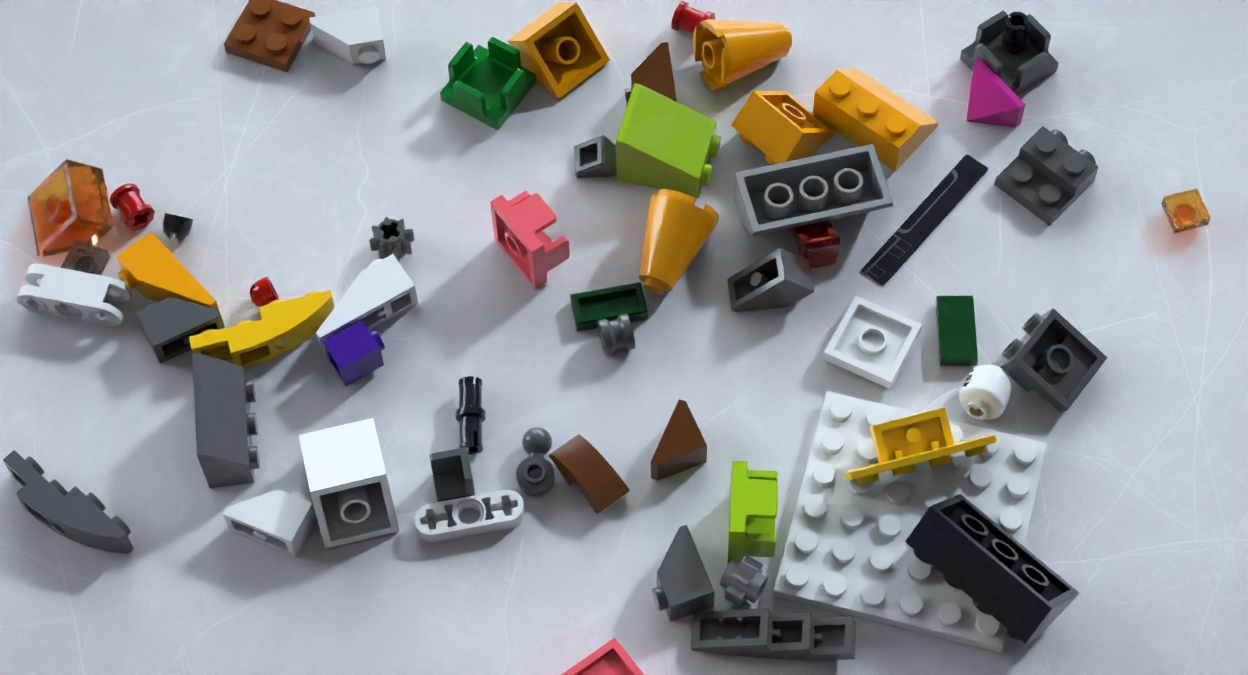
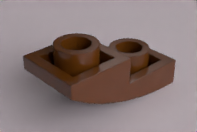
(590, 472)

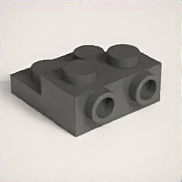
(1048, 174)
(1052, 359)

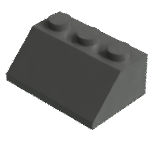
(224, 422)

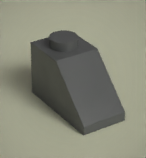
(771, 282)
(172, 322)
(682, 579)

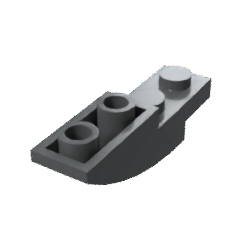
(67, 513)

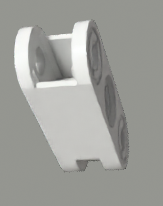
(73, 295)

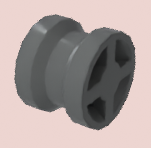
(616, 334)

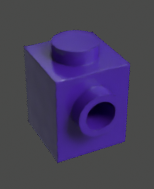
(355, 352)

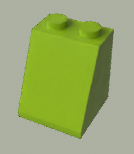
(665, 144)

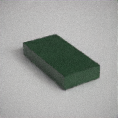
(608, 304)
(956, 331)

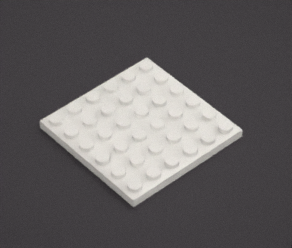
(850, 538)

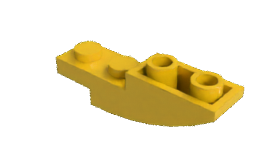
(281, 328)

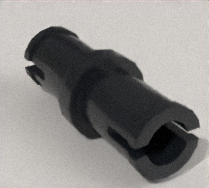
(470, 414)

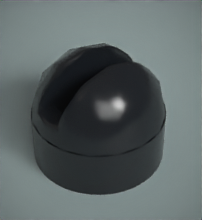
(174, 222)

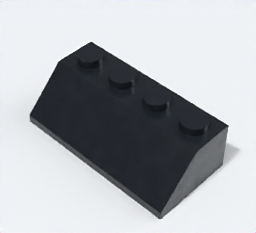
(990, 568)

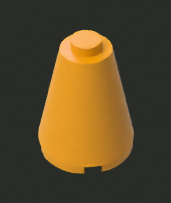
(737, 48)
(672, 238)

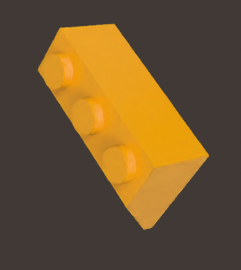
(872, 115)

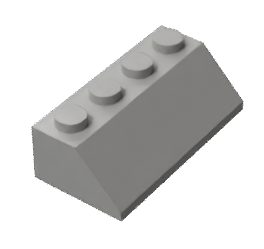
(811, 190)

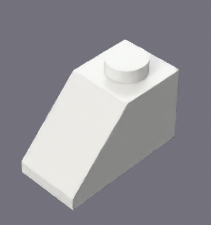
(350, 35)
(274, 520)

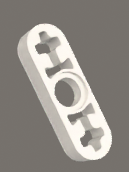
(456, 506)

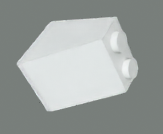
(348, 483)

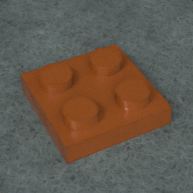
(269, 33)

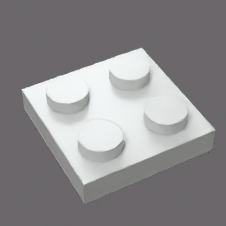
(872, 342)

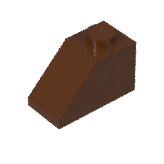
(655, 73)

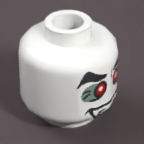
(986, 392)

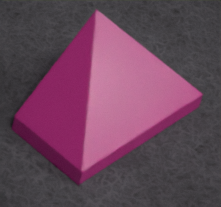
(992, 99)

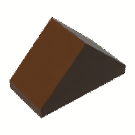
(680, 445)

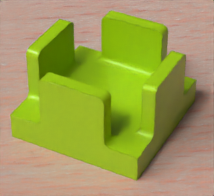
(752, 512)

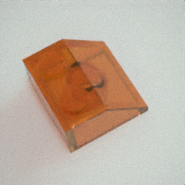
(70, 208)

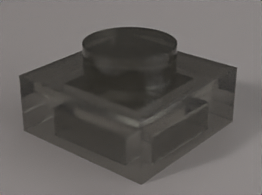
(86, 258)

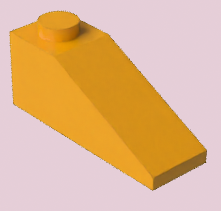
(159, 274)

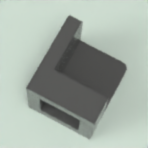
(452, 474)

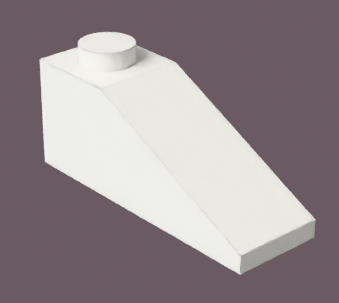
(373, 298)

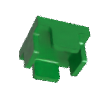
(487, 82)

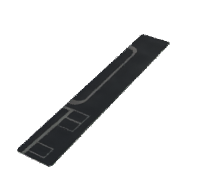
(924, 220)

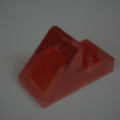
(817, 243)

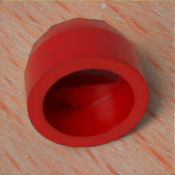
(263, 292)

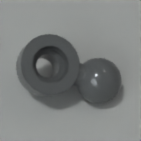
(536, 443)

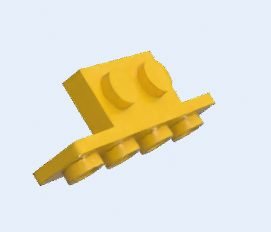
(914, 440)

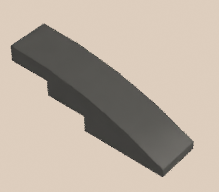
(773, 636)

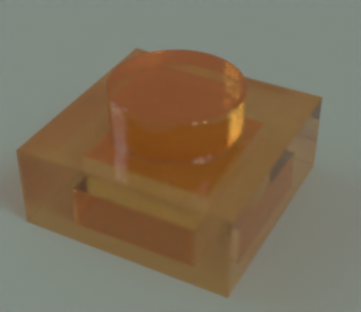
(1185, 210)

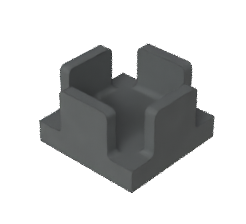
(1015, 70)

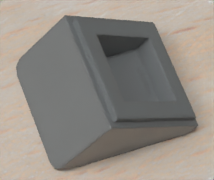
(595, 158)

